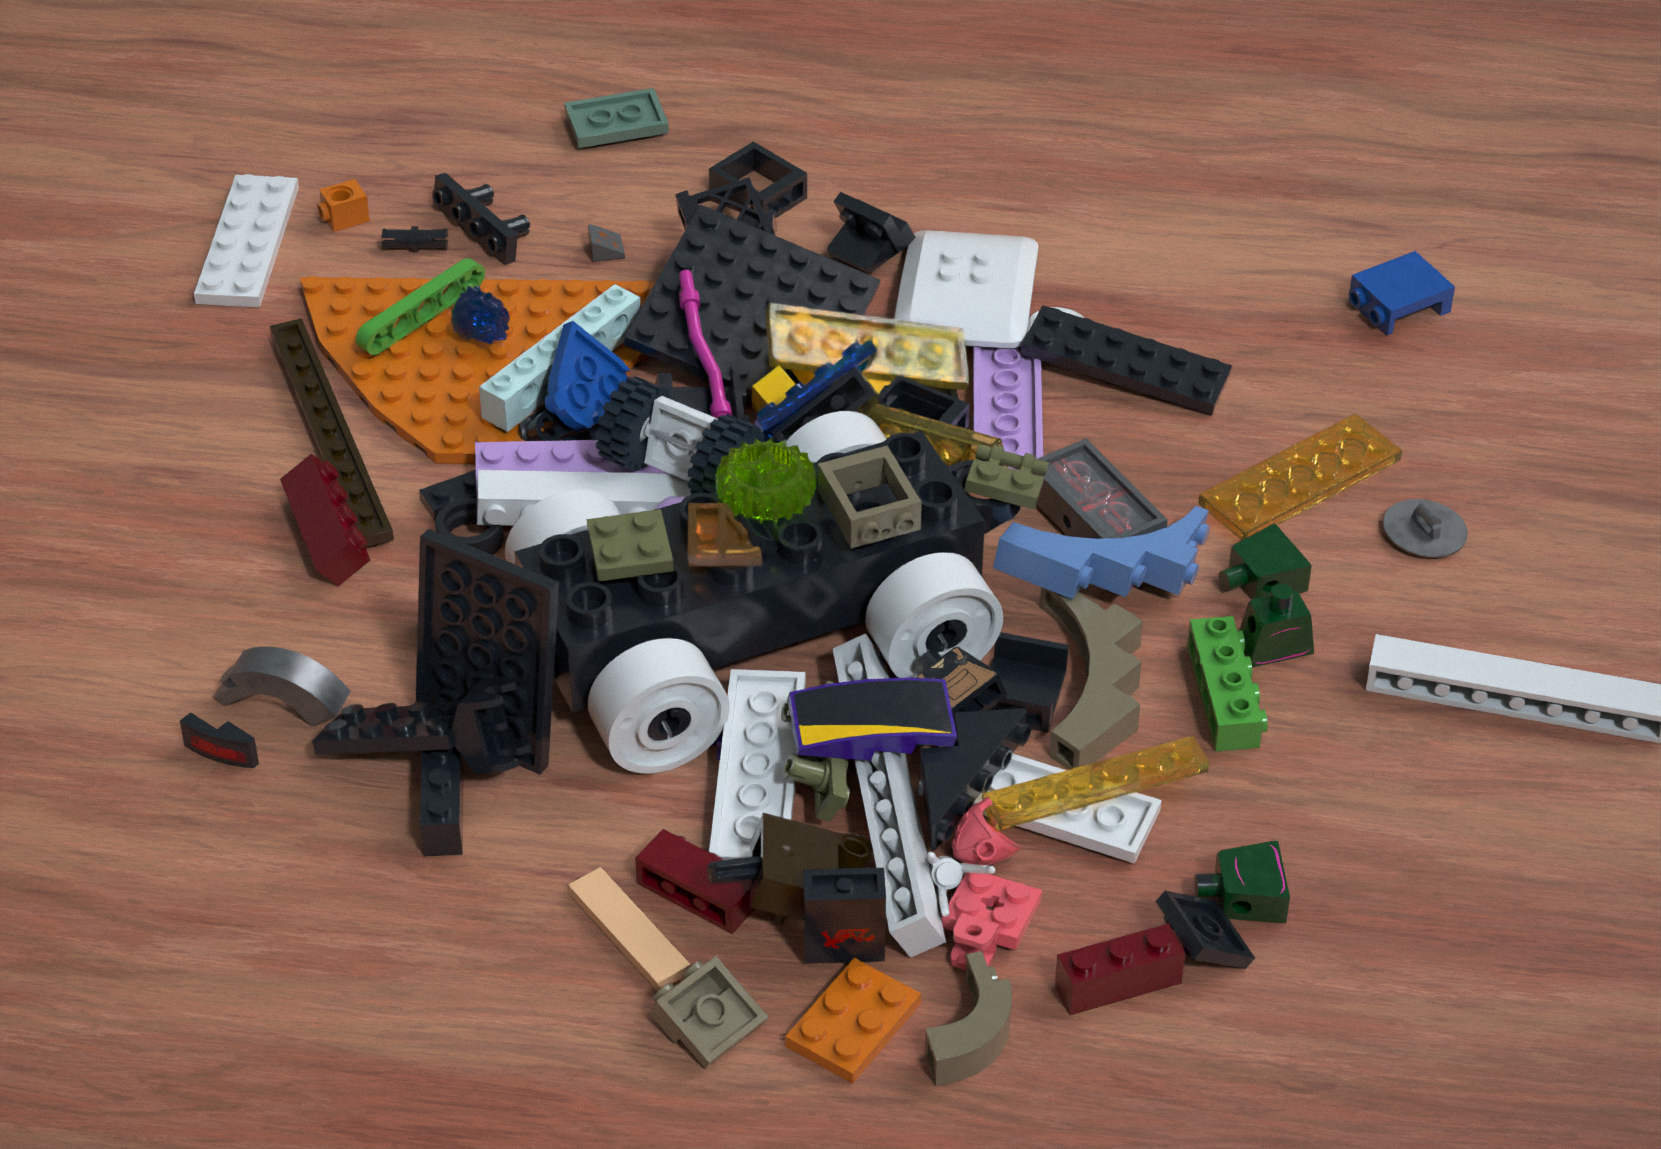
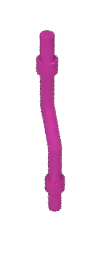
(690, 303)

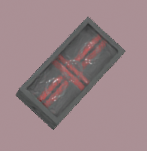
(1092, 497)

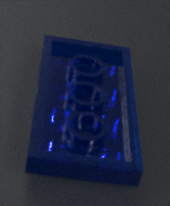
(800, 394)

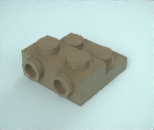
(707, 1011)

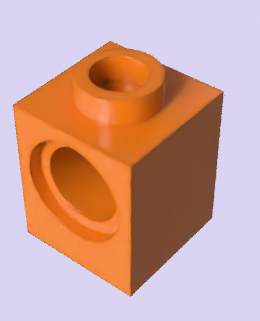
(343, 205)

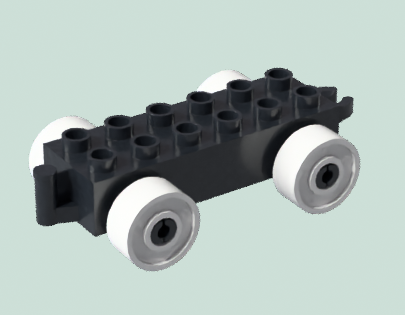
(648, 643)

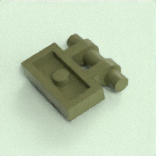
(1003, 483)

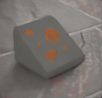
(604, 244)

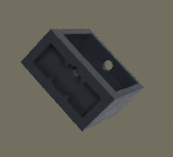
(788, 180)
(925, 402)

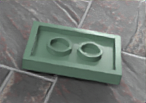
(616, 118)

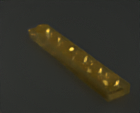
(1095, 782)

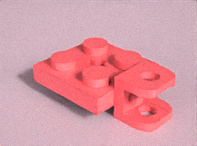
(983, 929)

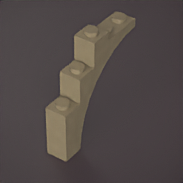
(1105, 710)

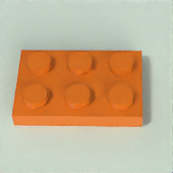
(853, 1020)

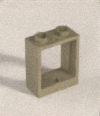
(863, 472)

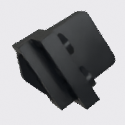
(868, 235)

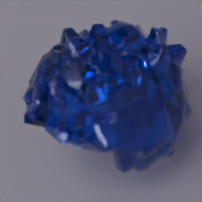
(480, 316)

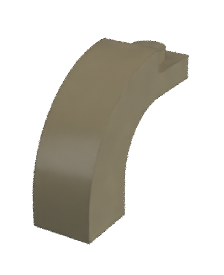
(976, 1041)

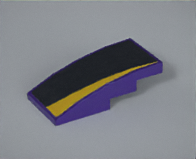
(871, 716)

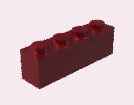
(325, 519)

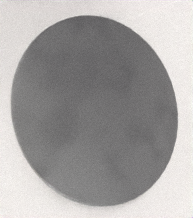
(1425, 528)

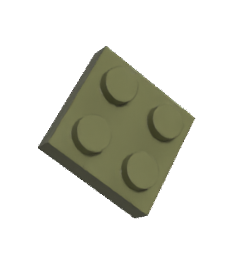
(629, 545)

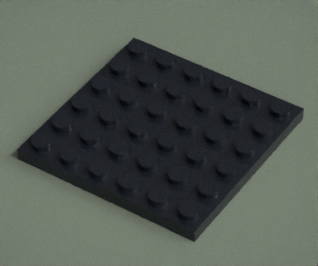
(736, 279)

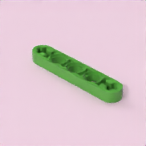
(379, 332)

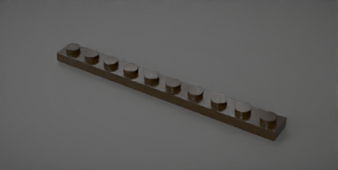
(330, 428)

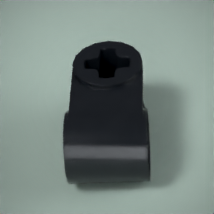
(553, 427)

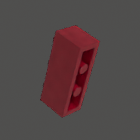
(680, 875)
(1119, 969)

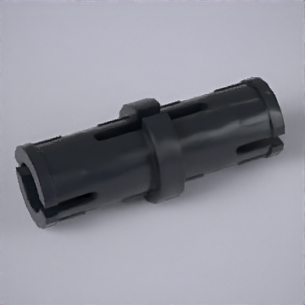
(415, 239)

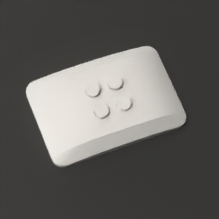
(970, 284)

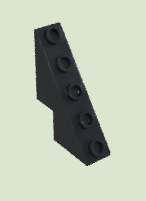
(960, 773)

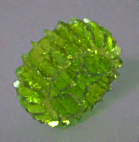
(766, 480)

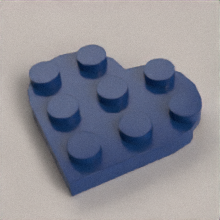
(582, 378)

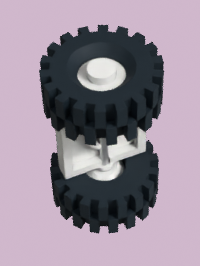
(652, 429)

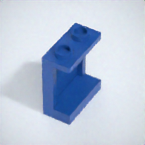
(1399, 289)

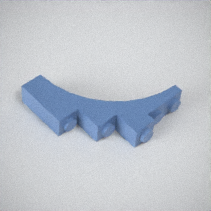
(1115, 564)

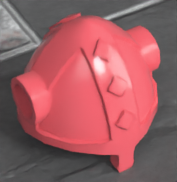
(978, 841)

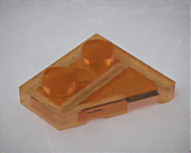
(718, 538)

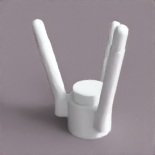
(948, 874)

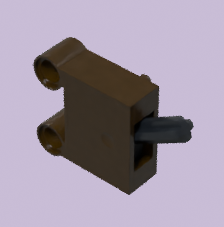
(777, 862)

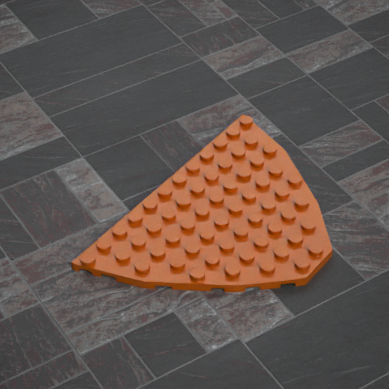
(433, 376)

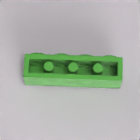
(1226, 683)

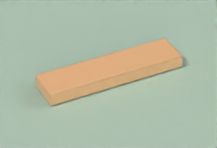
(629, 928)

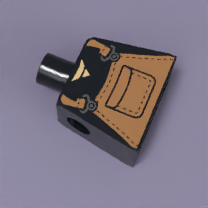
(968, 680)

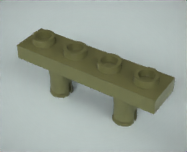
(823, 773)

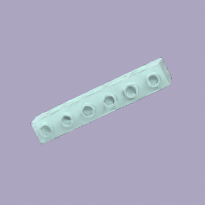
(524, 382)

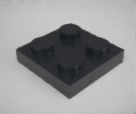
(1204, 930)

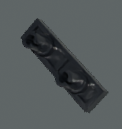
(469, 212)

